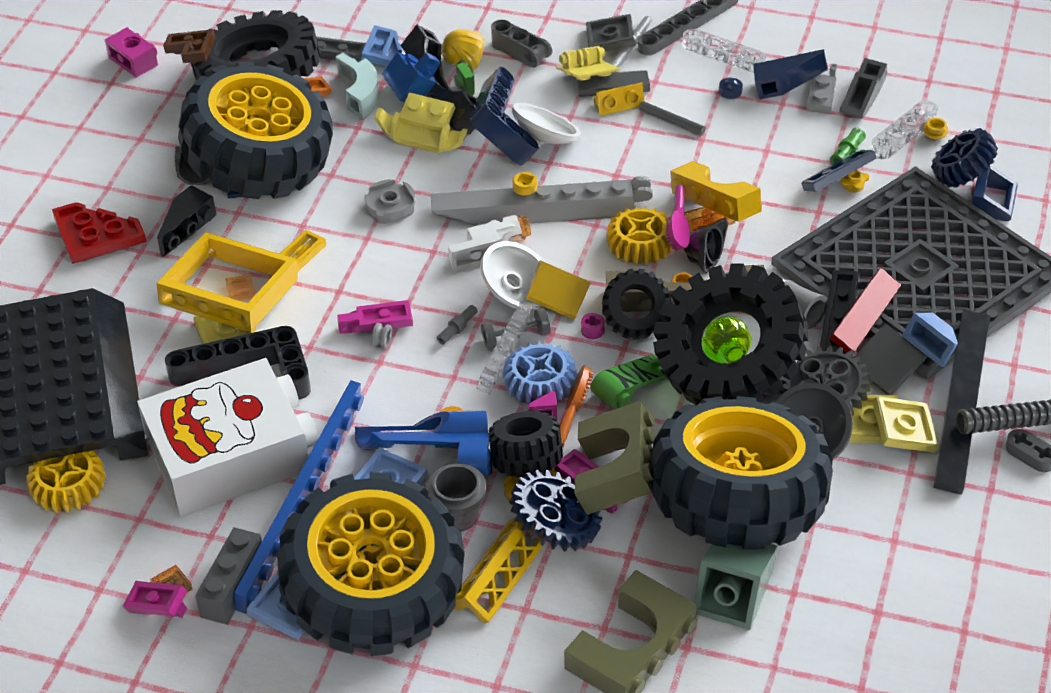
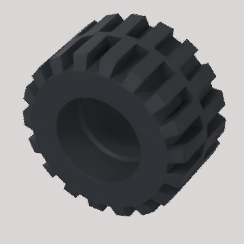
(628, 281)
(525, 443)

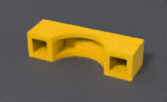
(731, 200)

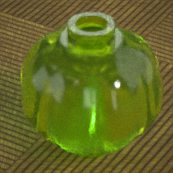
(729, 336)

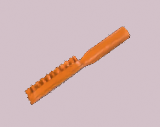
(574, 400)

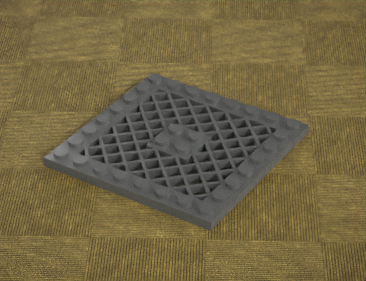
(922, 265)

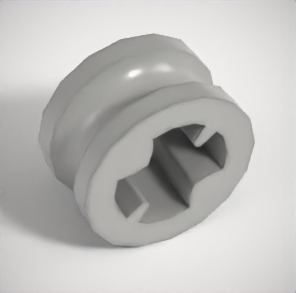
(381, 335)

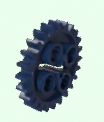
(553, 511)

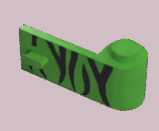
(617, 384)

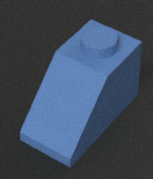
(931, 337)

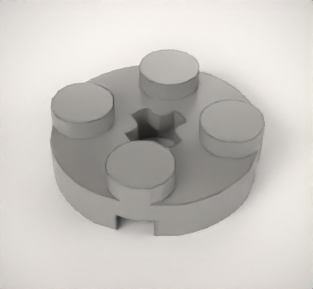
(401, 205)

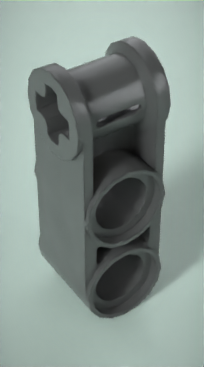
(519, 43)

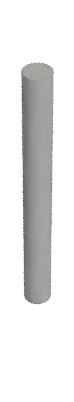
(623, 53)

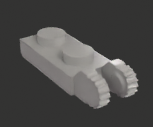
(822, 91)

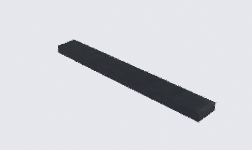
(962, 394)

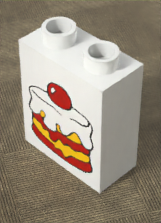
(227, 435)

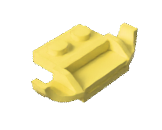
(422, 124)

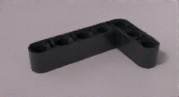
(276, 344)

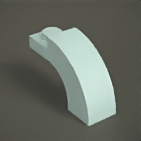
(364, 92)

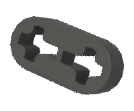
(1030, 450)

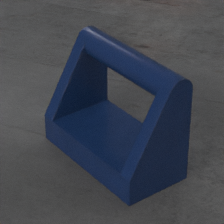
(997, 180)

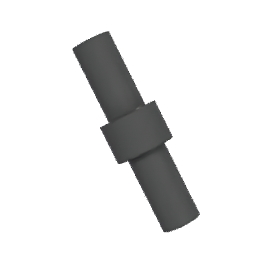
(457, 324)

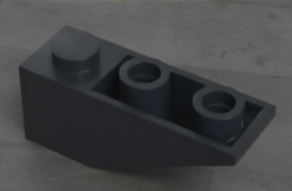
(185, 216)

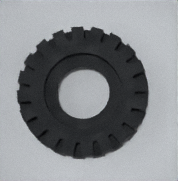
(291, 34)
(742, 291)

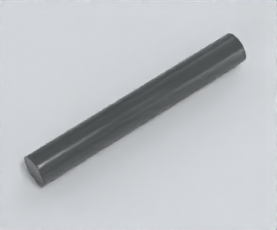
(672, 118)

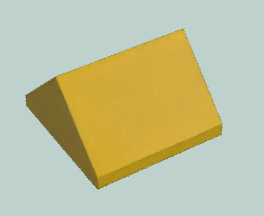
(557, 289)

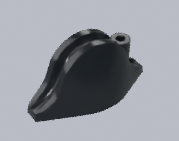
(707, 244)

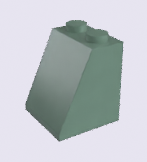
(733, 583)

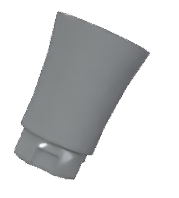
(811, 303)

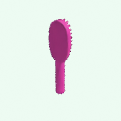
(677, 224)

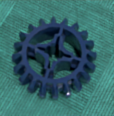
(964, 157)

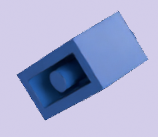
(409, 75)

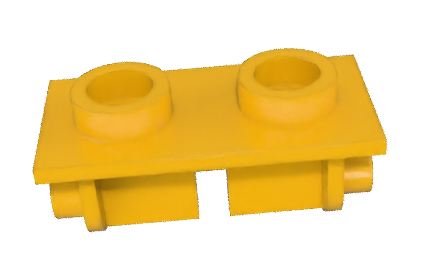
(619, 99)

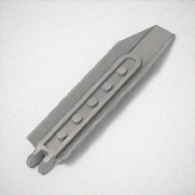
(547, 204)

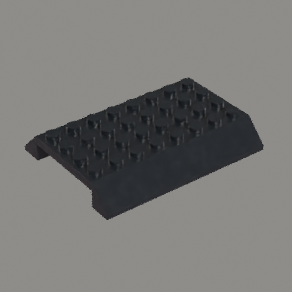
(67, 379)

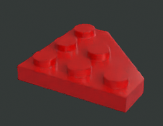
(96, 232)

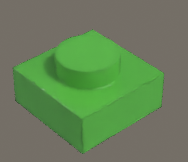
(464, 79)

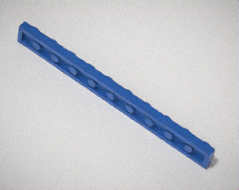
(306, 482)

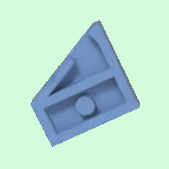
(381, 46)

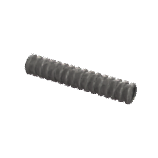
(1004, 417)

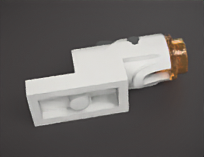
(483, 236)

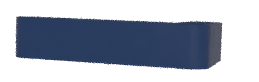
(497, 126)

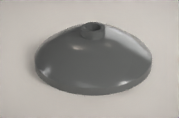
(823, 408)

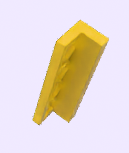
(489, 564)

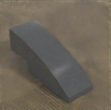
(864, 88)

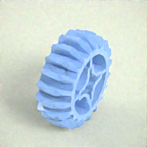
(539, 367)

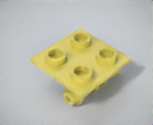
(585, 63)

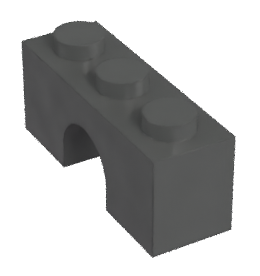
(217, 590)

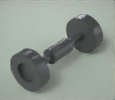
(541, 321)

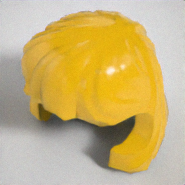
(463, 45)

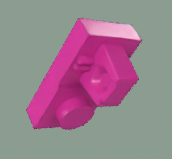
(156, 599)

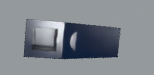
(787, 73)

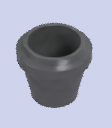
(460, 490)

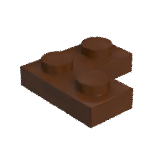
(192, 45)

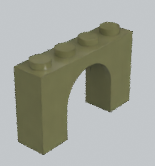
(627, 475)
(627, 670)

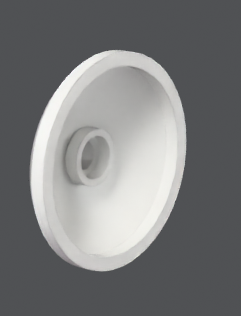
(545, 125)
(509, 272)

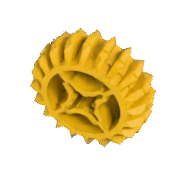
(644, 235)
(66, 481)

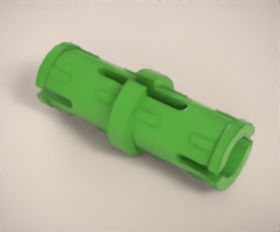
(848, 145)

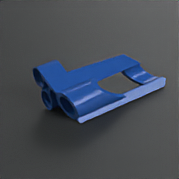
(450, 430)

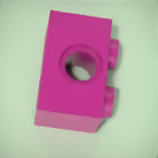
(131, 52)

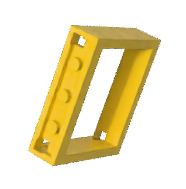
(222, 309)

